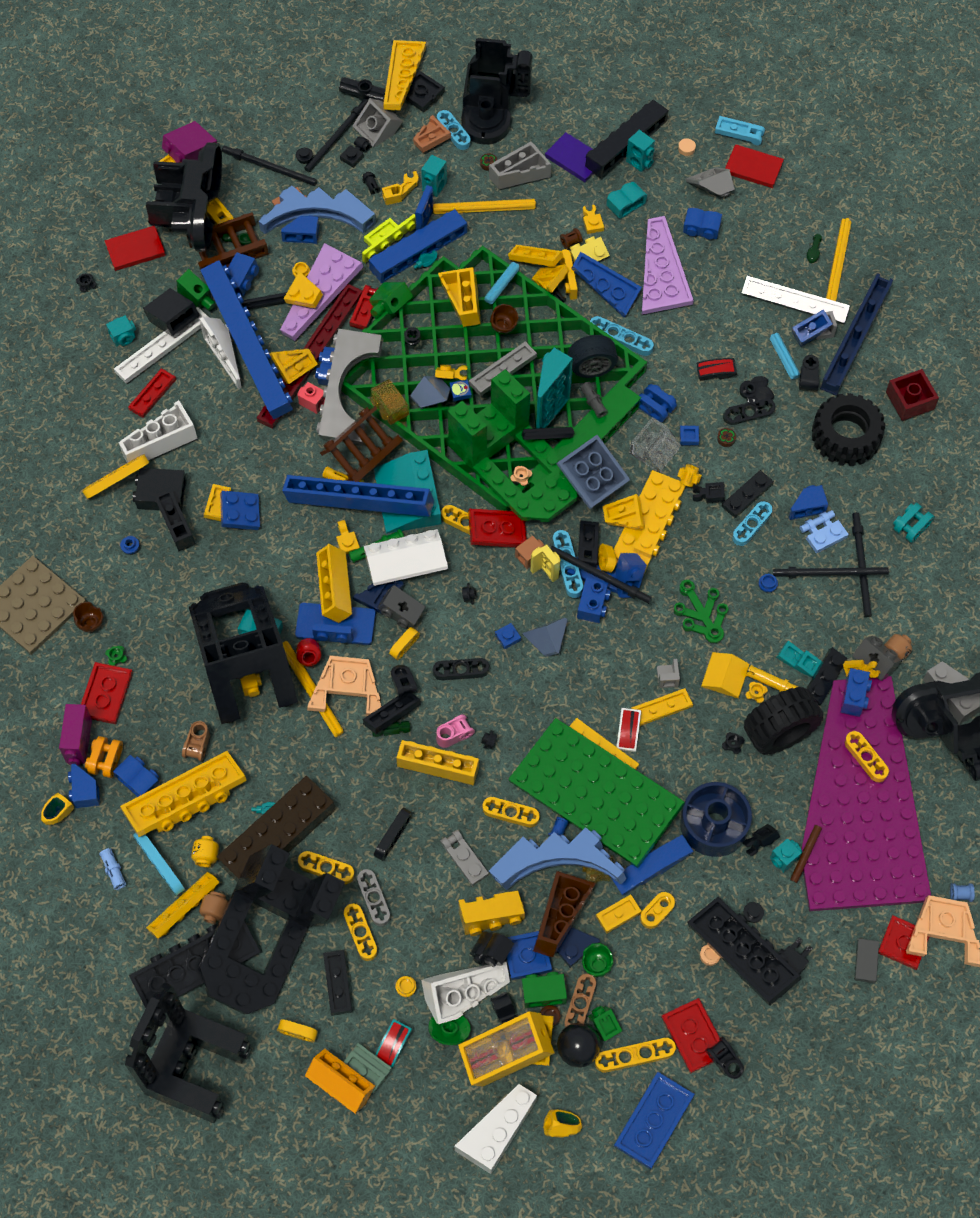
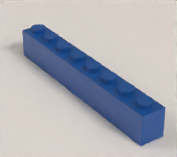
(358, 495)

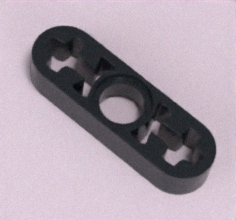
(762, 413)
(464, 662)
(393, 834)

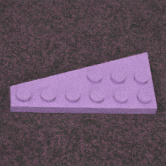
(330, 274)
(664, 277)

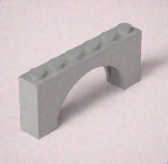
(349, 350)

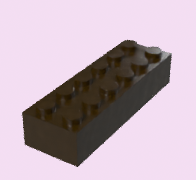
(282, 825)

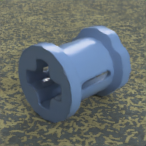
(962, 892)

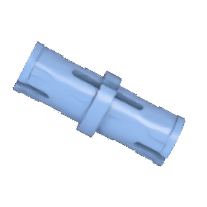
(112, 869)

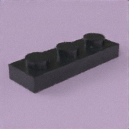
(747, 494)
(826, 674)
(391, 712)
(337, 982)

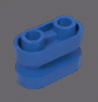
(657, 402)

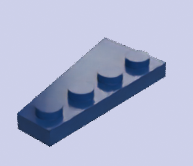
(607, 283)

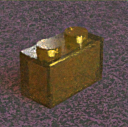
(389, 402)

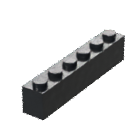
(614, 148)

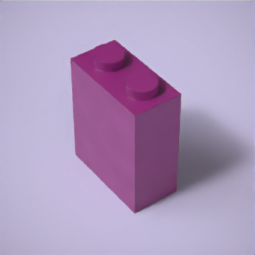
(186, 142)
(75, 734)

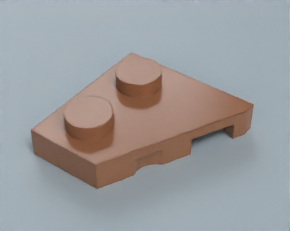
(431, 135)

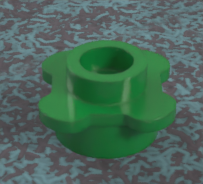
(116, 650)

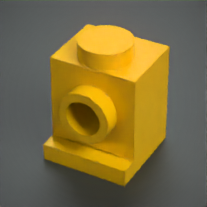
(250, 684)

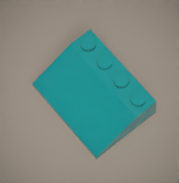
(553, 386)
(409, 471)

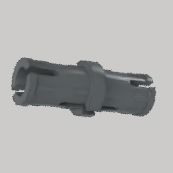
(593, 400)

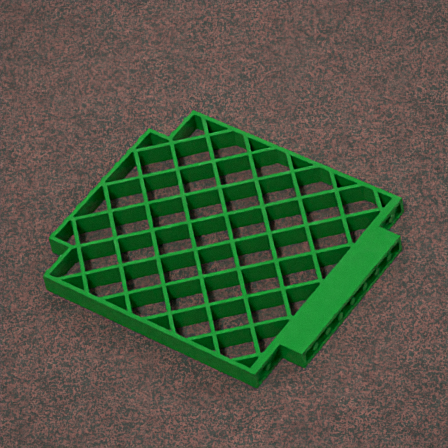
(619, 401)

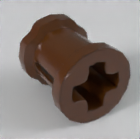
(571, 238)

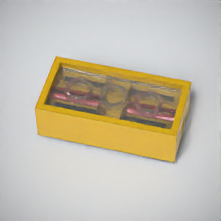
(506, 1049)

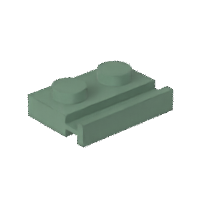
(368, 1065)

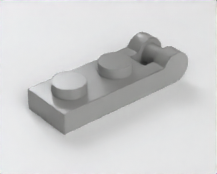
(464, 858)

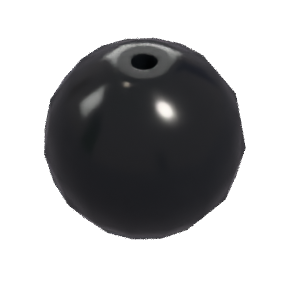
(578, 1045)

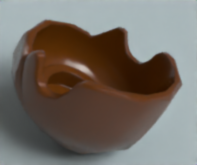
(504, 318)
(87, 617)

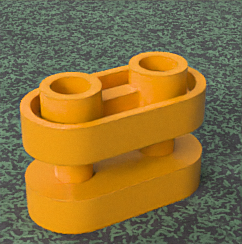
(98, 748)

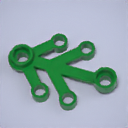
(701, 613)

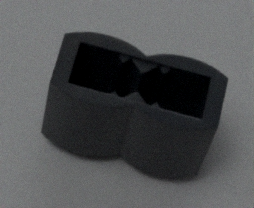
(491, 949)

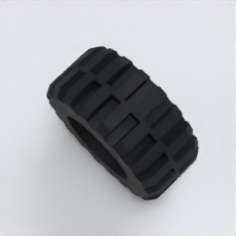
(842, 448)
(783, 720)

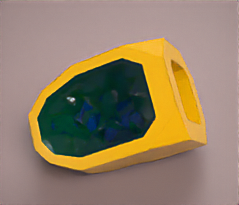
(56, 809)
(561, 1124)

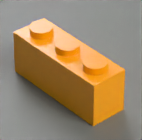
(339, 1080)

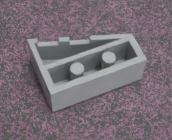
(520, 167)
(960, 707)

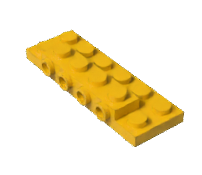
(658, 502)
(184, 795)

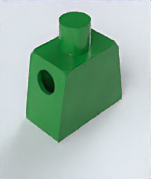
(195, 290)
(389, 298)

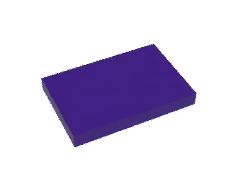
(570, 155)

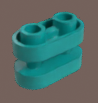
(911, 513)

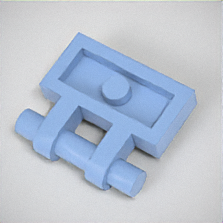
(827, 536)

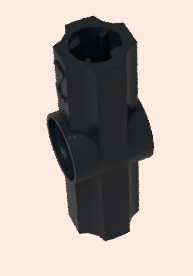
(362, 89)

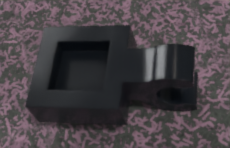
(762, 837)

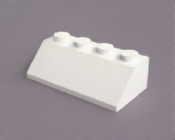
(405, 557)

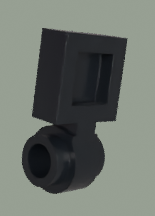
(354, 155)

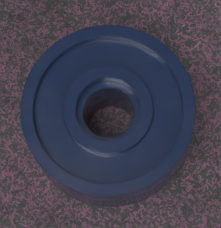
(712, 836)

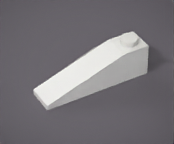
(218, 338)

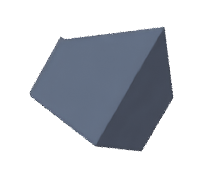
(430, 391)
(547, 637)

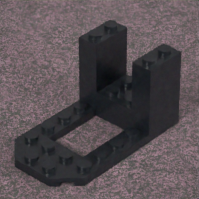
(242, 653)
(282, 892)
(165, 1072)

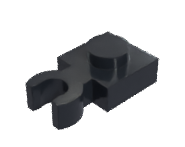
(712, 492)

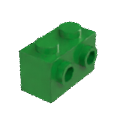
(544, 990)

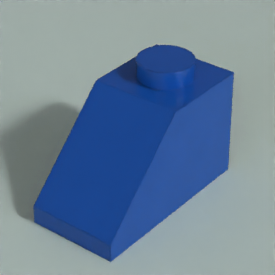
(301, 230)
(811, 328)
(809, 503)

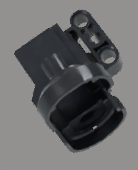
(489, 97)
(185, 195)
(928, 715)

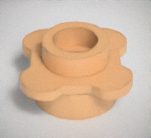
(521, 470)

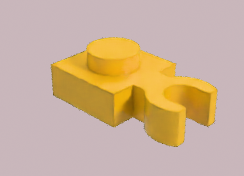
(592, 221)
(860, 665)

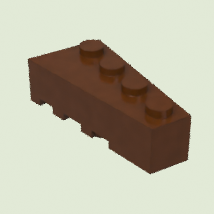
(564, 905)

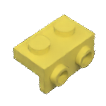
(593, 248)
(547, 560)

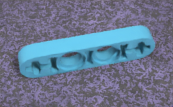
(623, 333)
(566, 565)
(160, 864)

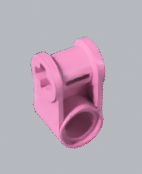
(457, 729)

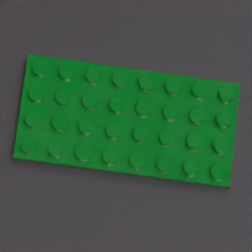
(596, 792)

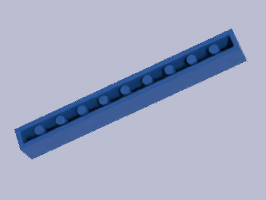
(246, 339)

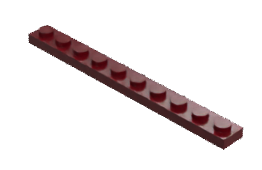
(321, 338)

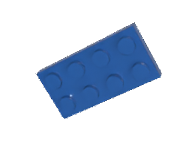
(654, 1120)

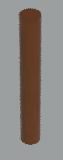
(805, 854)

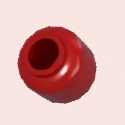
(308, 652)

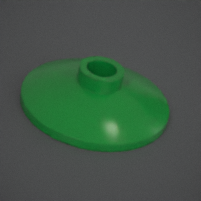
(450, 1032)

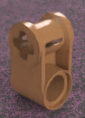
(195, 745)

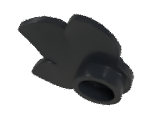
(758, 389)

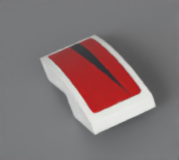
(628, 729)

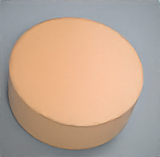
(686, 147)
(708, 956)

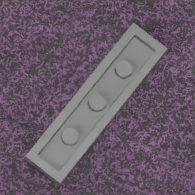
(511, 362)

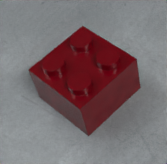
(912, 394)

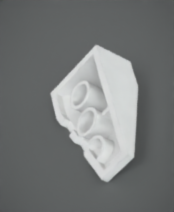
(457, 991)

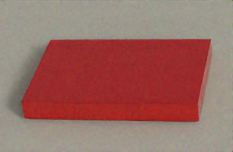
(754, 166)
(135, 248)
(496, 528)
(106, 692)
(691, 1033)

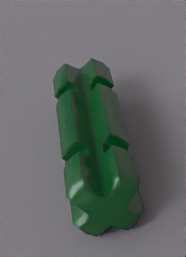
(394, 728)

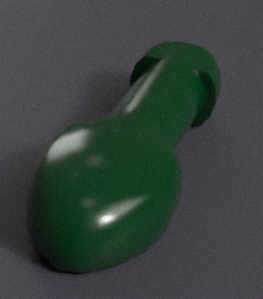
(243, 238)
(814, 253)

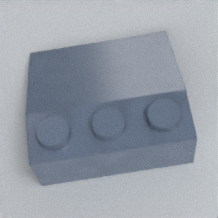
(593, 471)

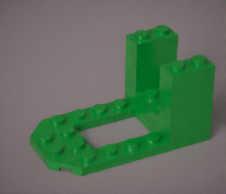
(484, 434)

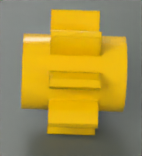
(689, 475)

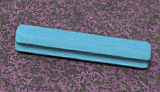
(501, 283)
(784, 355)

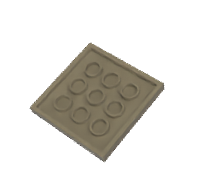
(35, 604)

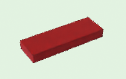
(152, 393)

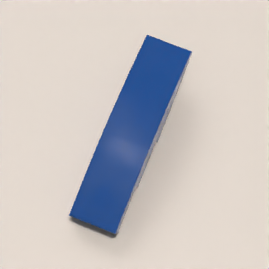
(655, 863)

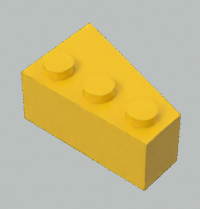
(463, 294)
(491, 913)

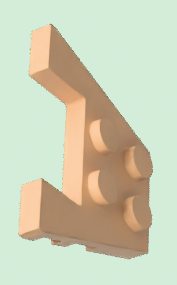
(346, 677)
(947, 921)

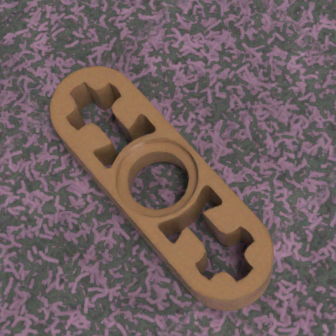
(579, 987)

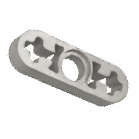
(363, 886)

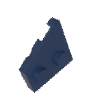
(374, 594)
(573, 946)

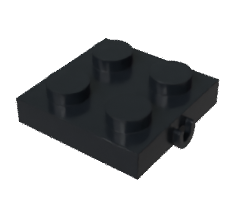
(424, 91)

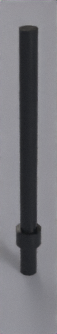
(354, 114)
(239, 154)
(857, 531)
(792, 572)
(632, 591)

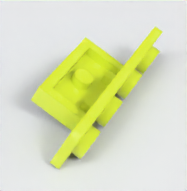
(385, 235)

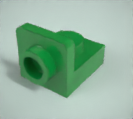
(605, 1022)

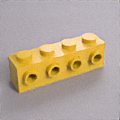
(334, 583)
(437, 762)

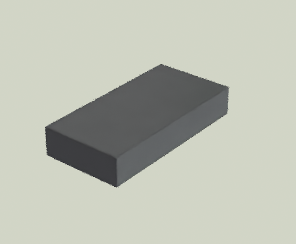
(866, 960)

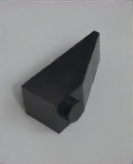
(174, 519)

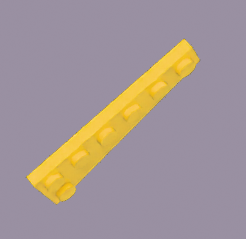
(402, 70)

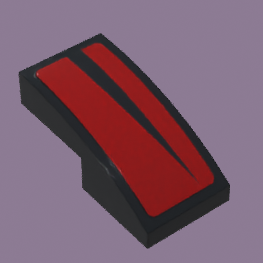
(719, 368)

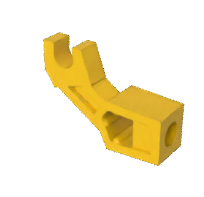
(396, 192)

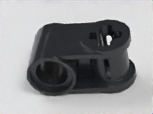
(809, 373)
(723, 1056)

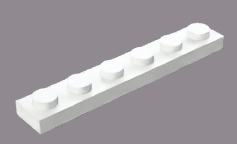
(793, 298)
(155, 350)

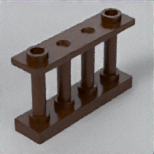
(255, 249)
(377, 453)

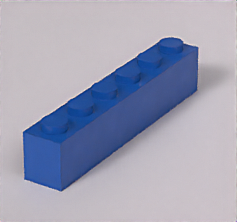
(425, 240)

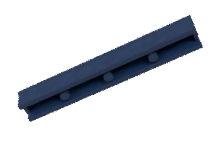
(856, 335)

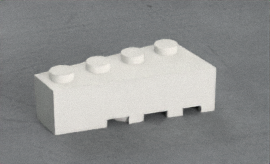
(160, 435)
(494, 1133)

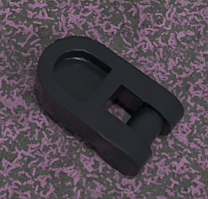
(401, 674)

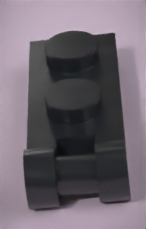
(588, 542)

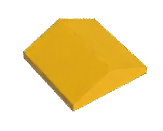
(725, 674)

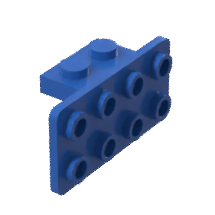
(354, 629)

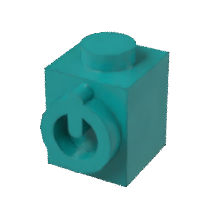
(121, 331)
(786, 855)

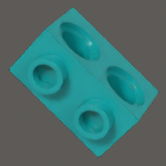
(640, 151)
(434, 174)

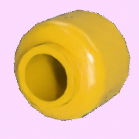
(205, 851)

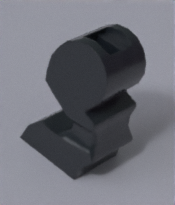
(503, 1007)

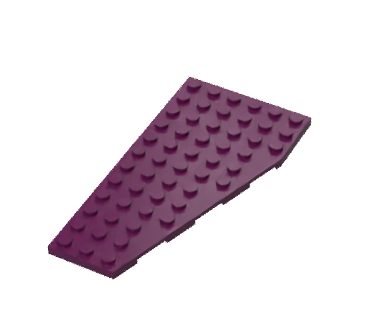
(869, 828)

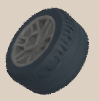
(593, 356)

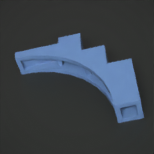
(343, 208)
(556, 850)

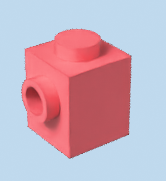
(311, 397)

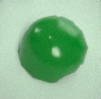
(597, 960)

